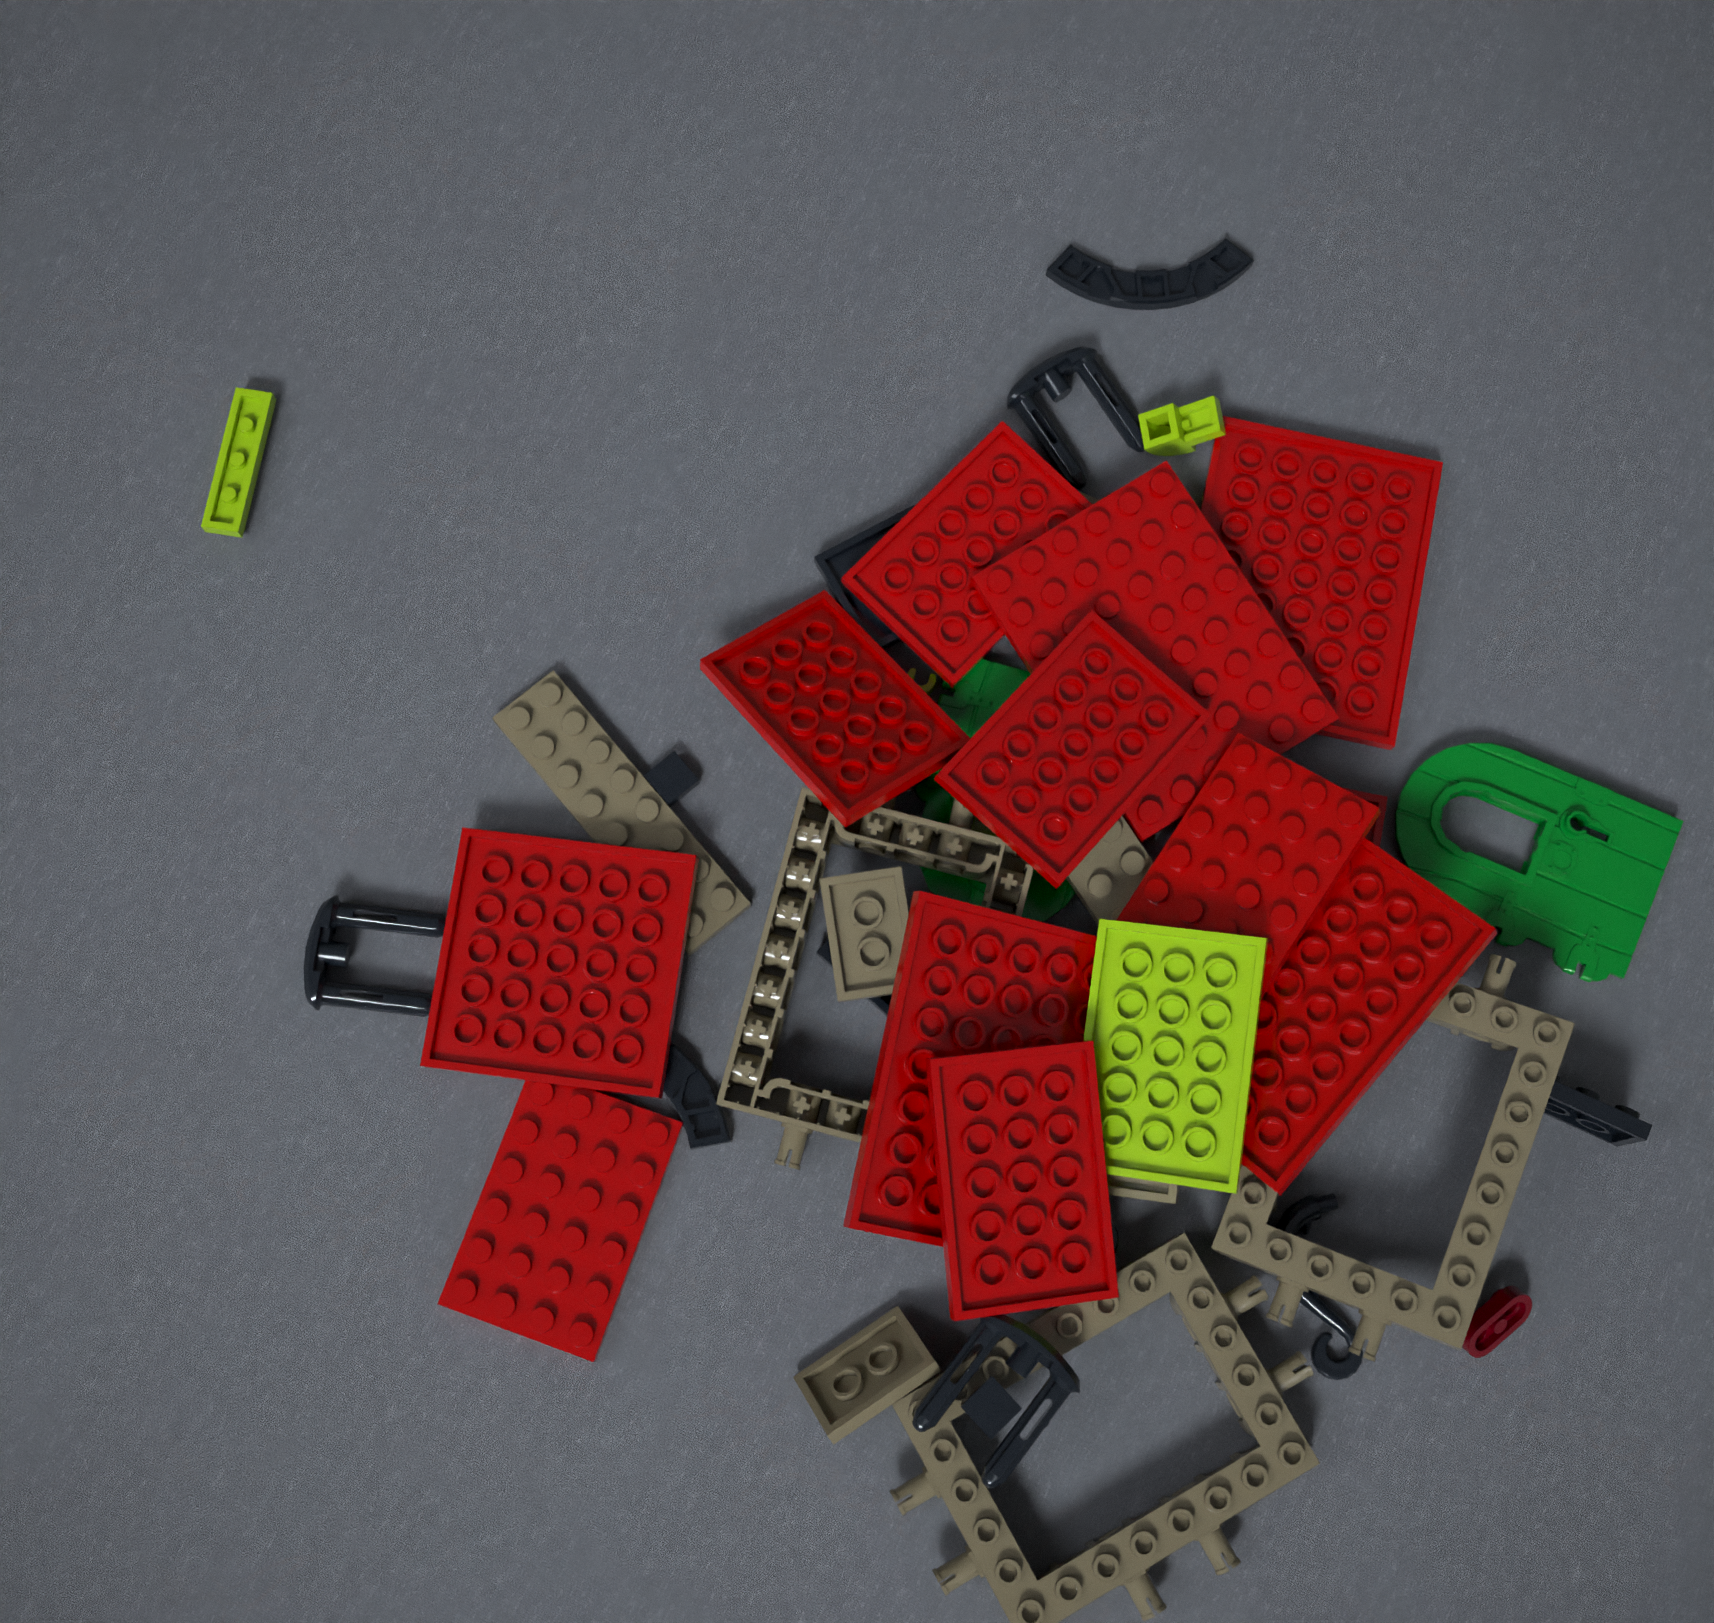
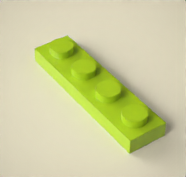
(238, 462)

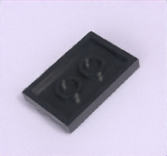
(1586, 1112)

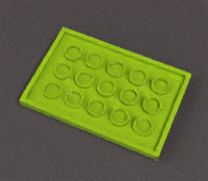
(1174, 1049)

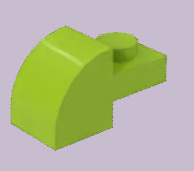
(1177, 429)

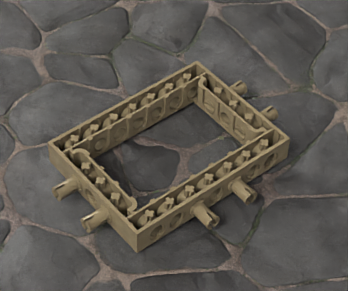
(885, 833)
(1379, 1295)
(1188, 1515)

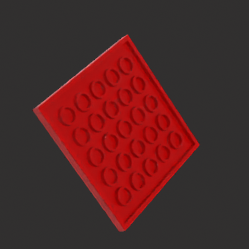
(561, 962)

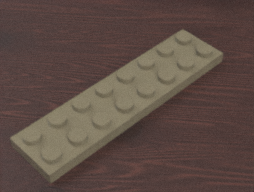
(611, 795)

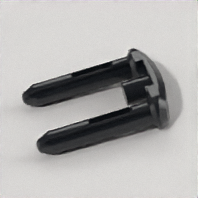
(1051, 377)
(322, 951)
(1030, 1350)

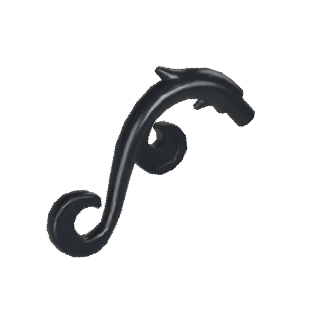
(1294, 1219)

